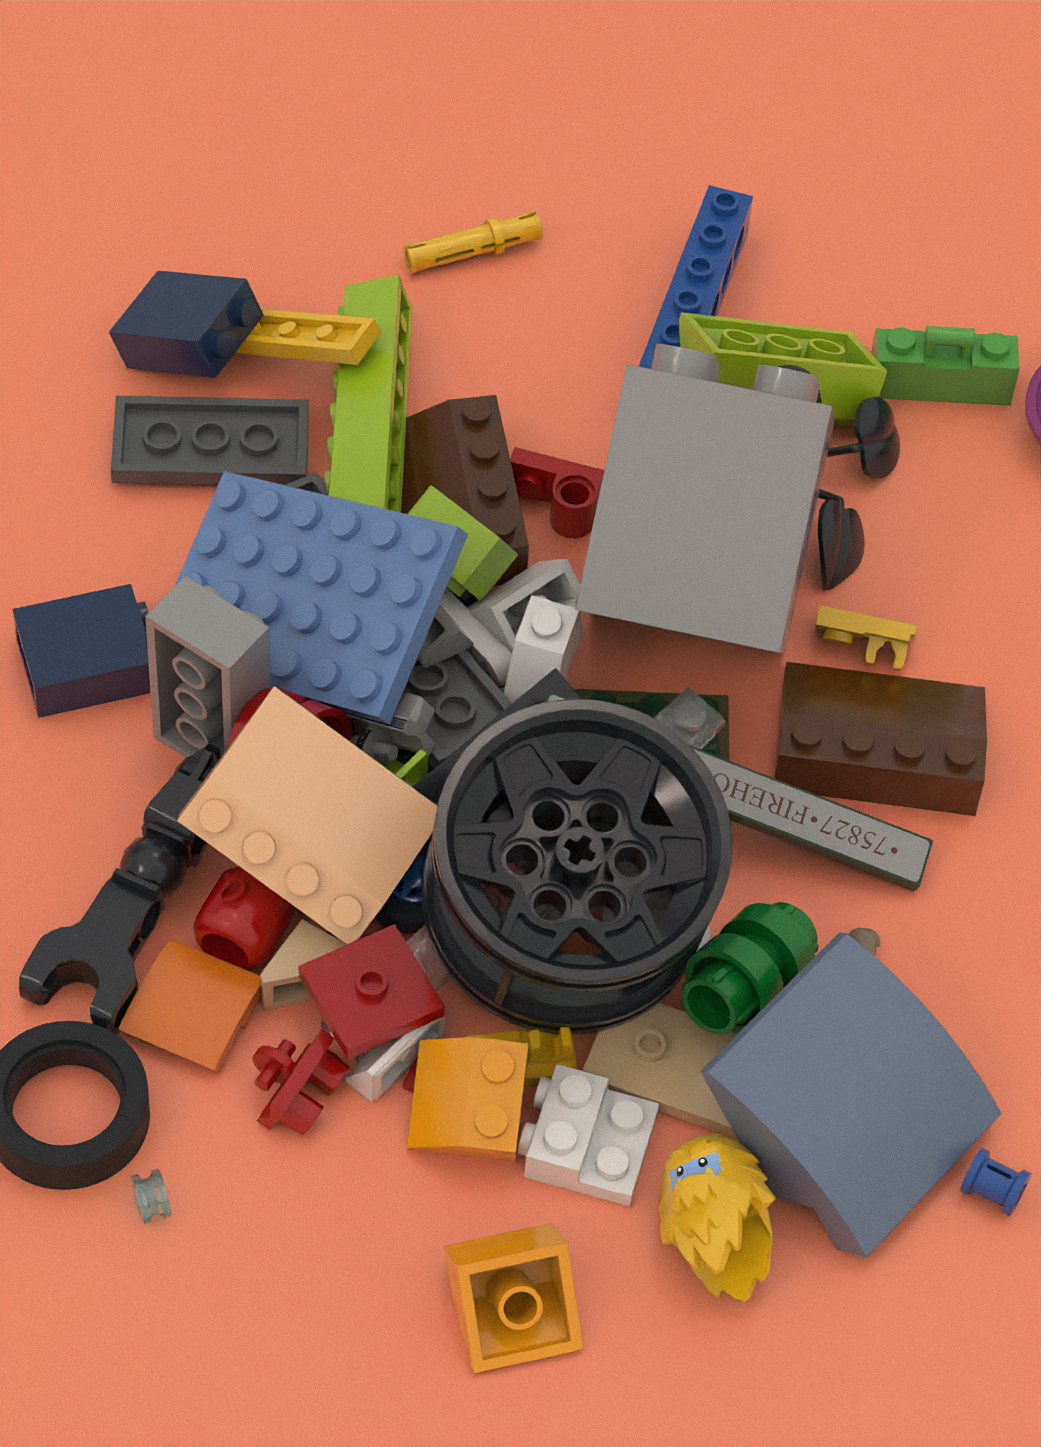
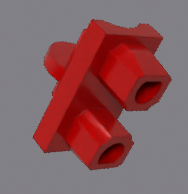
(314, 1064)

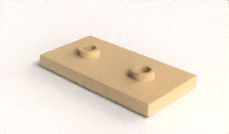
(661, 1062)

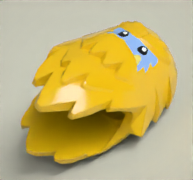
(718, 1213)

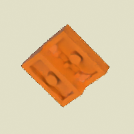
(192, 1005)

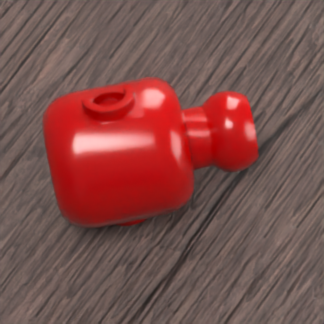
(241, 920)

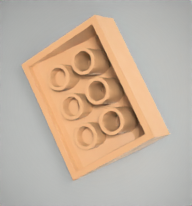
(311, 816)

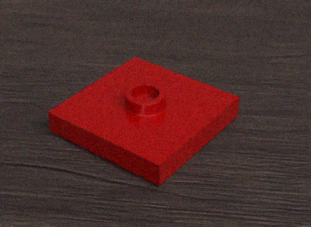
(371, 991)

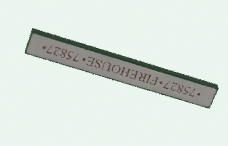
(816, 822)

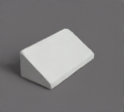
(390, 1061)

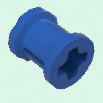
(995, 1181)

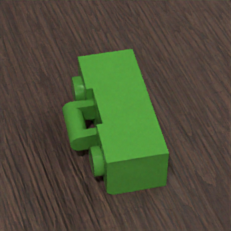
(947, 365)

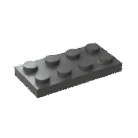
(204, 436)

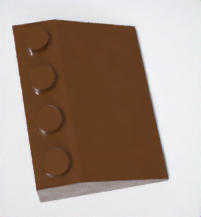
(466, 458)
(882, 738)

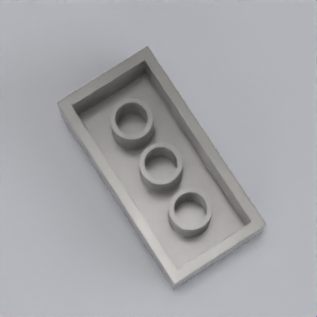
(202, 666)

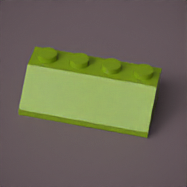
(836, 357)

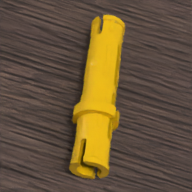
(463, 244)

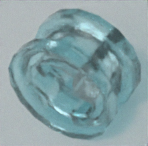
(150, 1196)

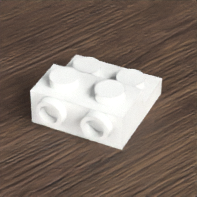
(587, 1136)

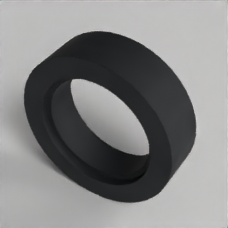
(97, 1158)

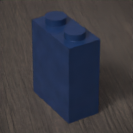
(186, 323)
(84, 649)

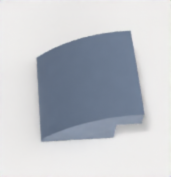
(850, 1095)

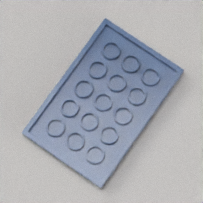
(332, 581)

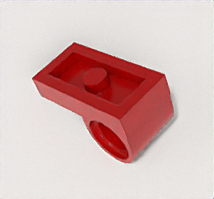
(567, 485)

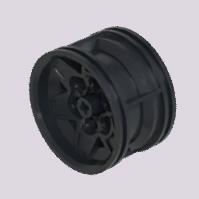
(625, 768)

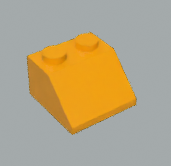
(468, 1097)
(514, 1297)

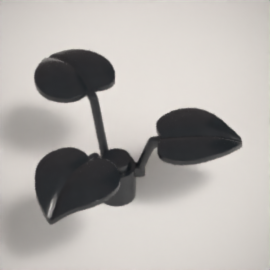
(839, 527)

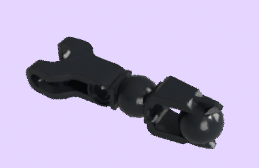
(125, 911)

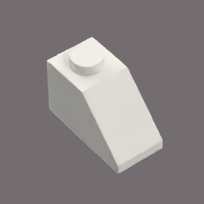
(543, 642)

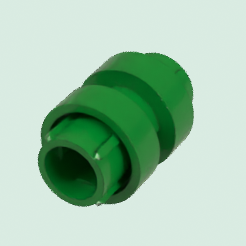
(747, 965)

